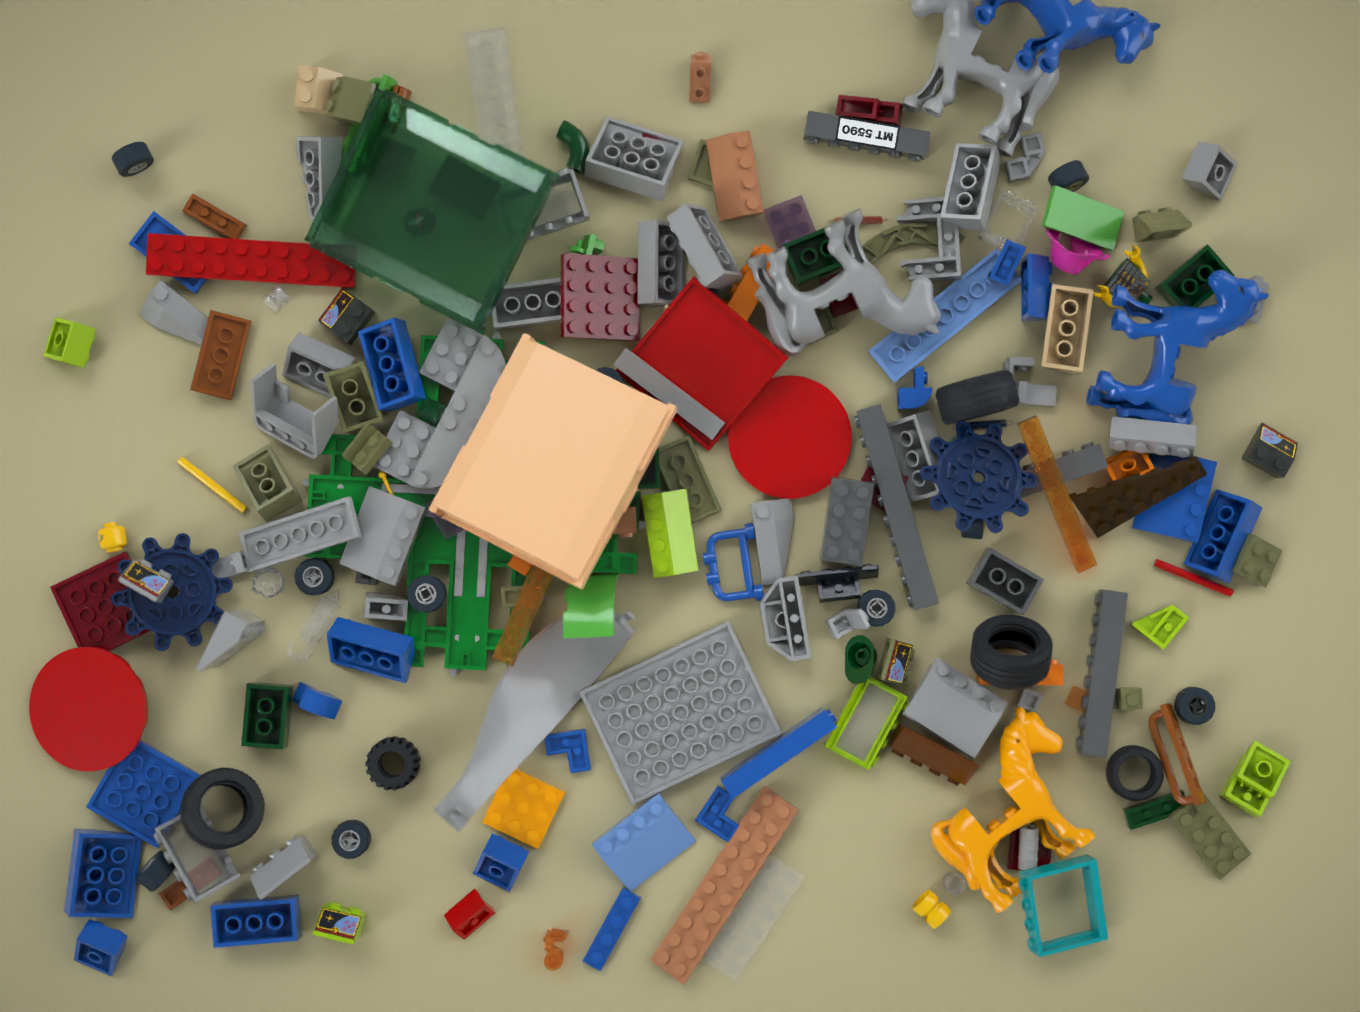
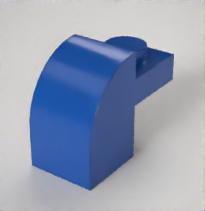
(918, 395)
(316, 701)

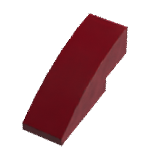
(869, 109)

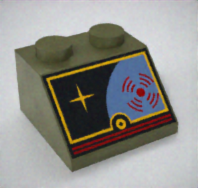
(895, 661)

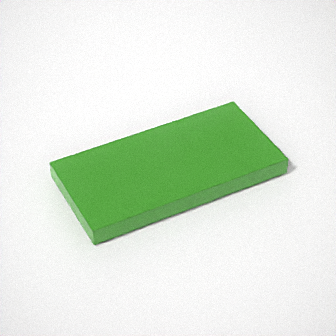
(1082, 218)

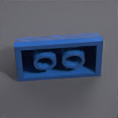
(1035, 287)

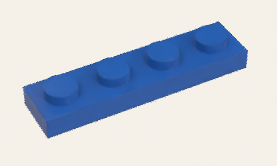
(611, 929)

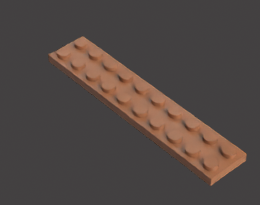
(724, 885)

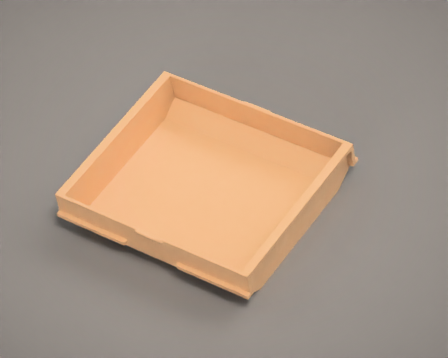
(553, 461)

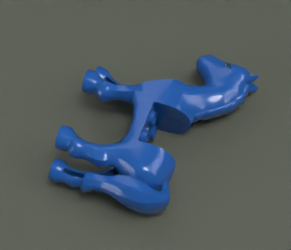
(1074, 28)
(1160, 394)

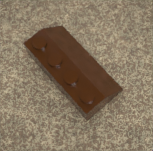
(932, 754)

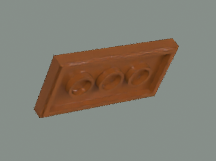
(220, 355)

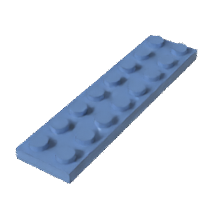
(958, 307)

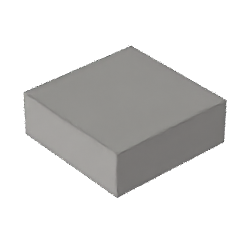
(1029, 700)

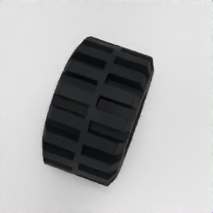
(376, 770)

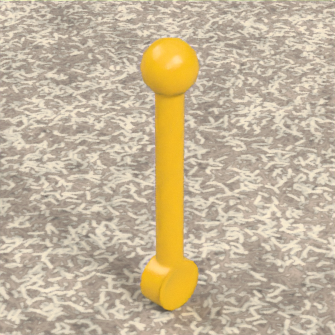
(382, 475)

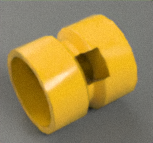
(928, 906)

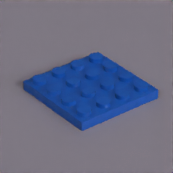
(142, 791)

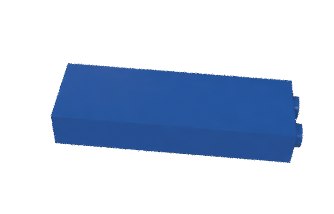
(778, 751)

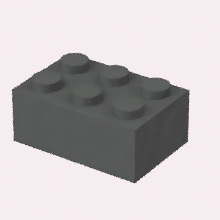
(1004, 581)

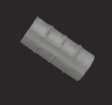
(1028, 847)

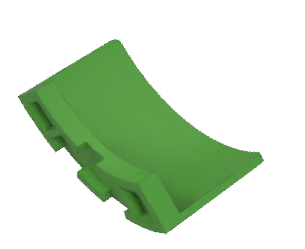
(590, 609)

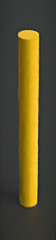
(212, 484)

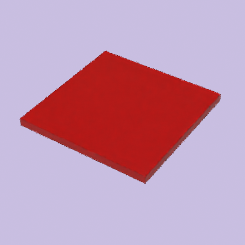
(709, 356)

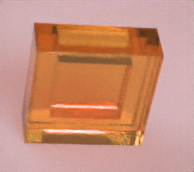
(1074, 698)

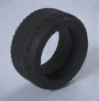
(1155, 779)

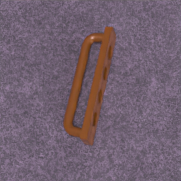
(1197, 795)

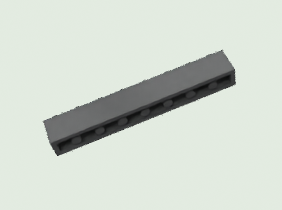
(1102, 673)

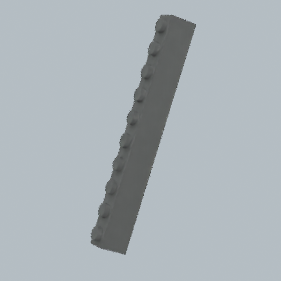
(897, 507)

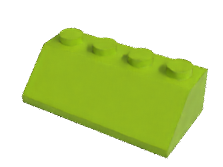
(670, 533)

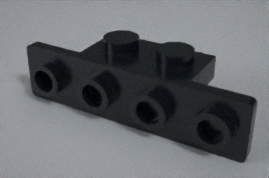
(838, 583)

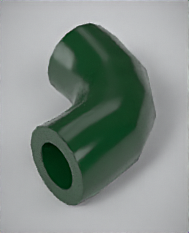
(577, 146)

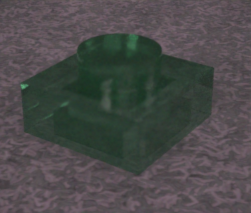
(431, 410)

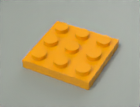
(524, 808)

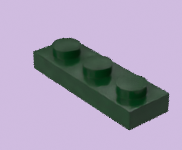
(1151, 811)

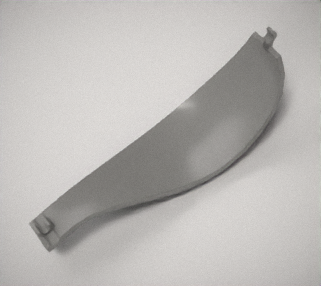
(528, 707)

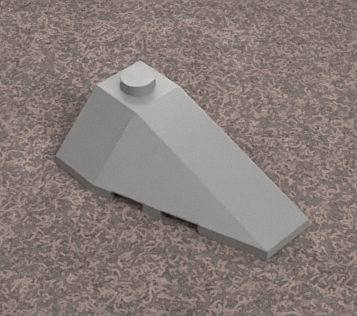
(174, 313)

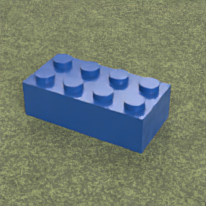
(392, 364)
(256, 921)

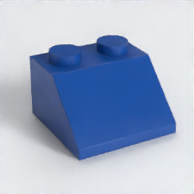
(500, 862)
(100, 947)

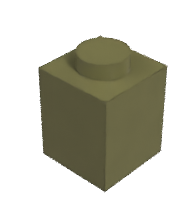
(1129, 698)

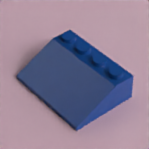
(1182, 512)
(102, 874)

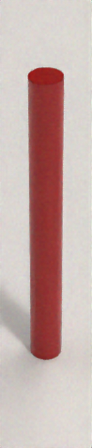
(1193, 577)

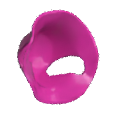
(1078, 259)

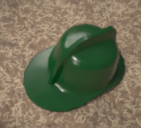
(859, 659)

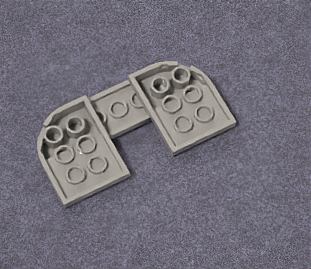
(469, 367)

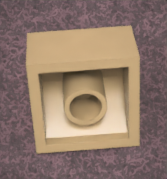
(314, 88)

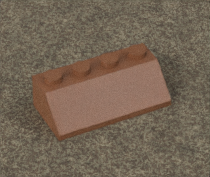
(734, 176)

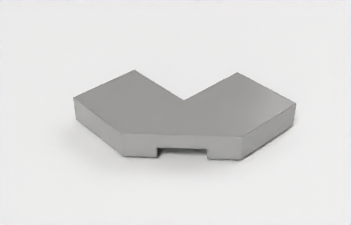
(1033, 151)

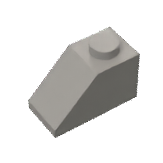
(385, 606)

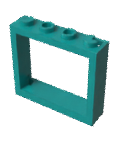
(1094, 903)

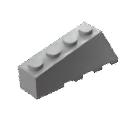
(1152, 437)

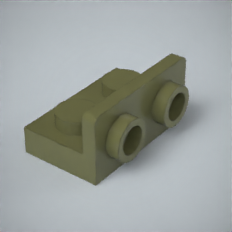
(366, 448)

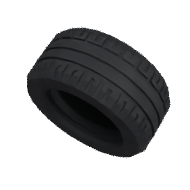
(977, 397)
(1007, 670)
(252, 802)

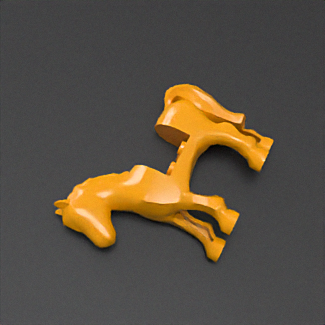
(972, 848)

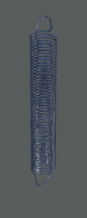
(985, 424)

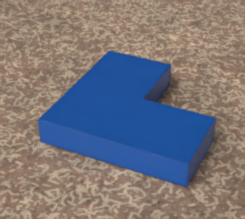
(572, 743)
(713, 815)

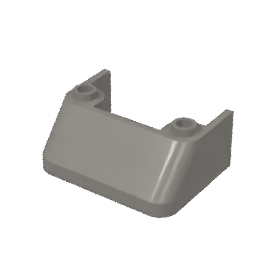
(288, 420)

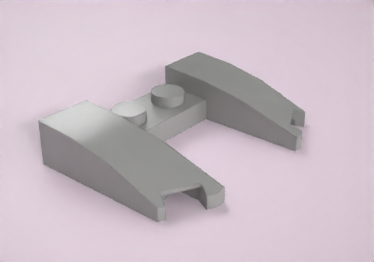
(948, 264)

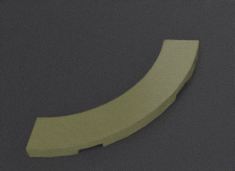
(901, 236)

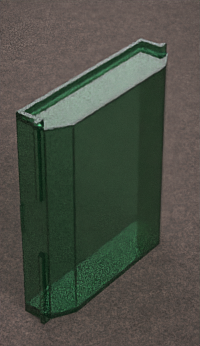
(430, 209)

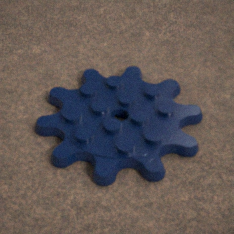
(996, 464)
(191, 606)

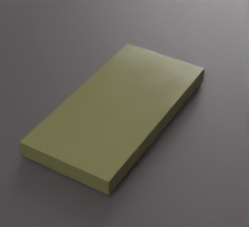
(684, 470)

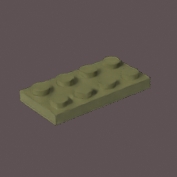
(1210, 837)

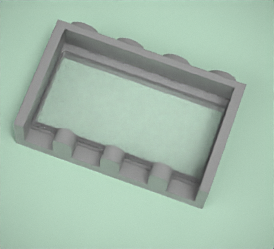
(563, 208)
(198, 867)

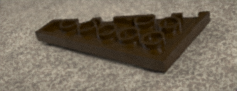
(1129, 496)

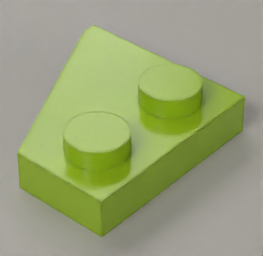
(1161, 625)

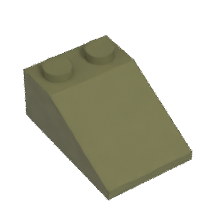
(1159, 225)
(354, 396)
(267, 483)

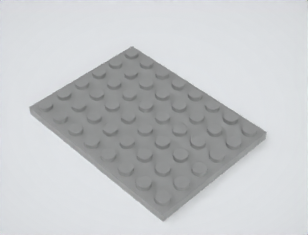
(680, 712)

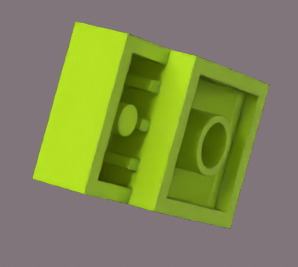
(1255, 779)

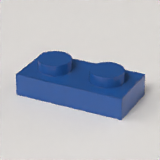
(1007, 262)

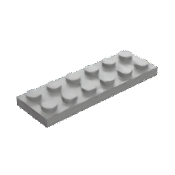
(300, 534)

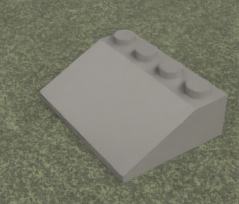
(633, 161)
(388, 535)
(231, 635)
(954, 708)

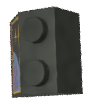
(346, 316)
(1271, 451)

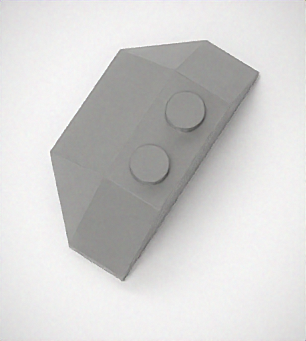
(785, 619)

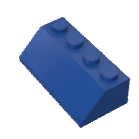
(1223, 535)
(371, 649)

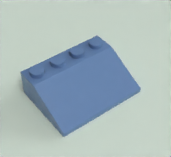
(643, 841)

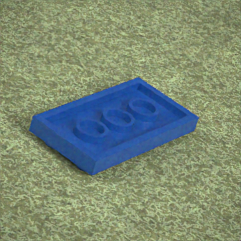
(158, 225)

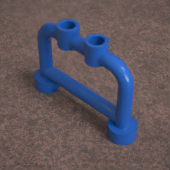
(743, 535)

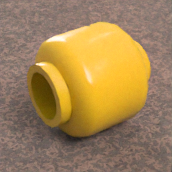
(112, 537)

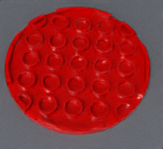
(791, 438)
(88, 708)

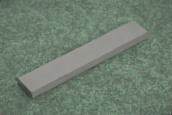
(669, 393)

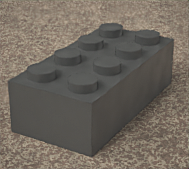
(846, 521)

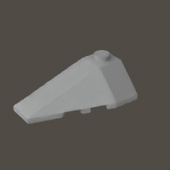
(320, 164)
(772, 532)

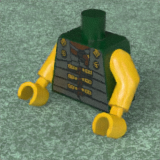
(1129, 274)

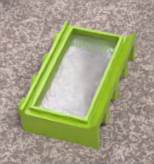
(866, 722)

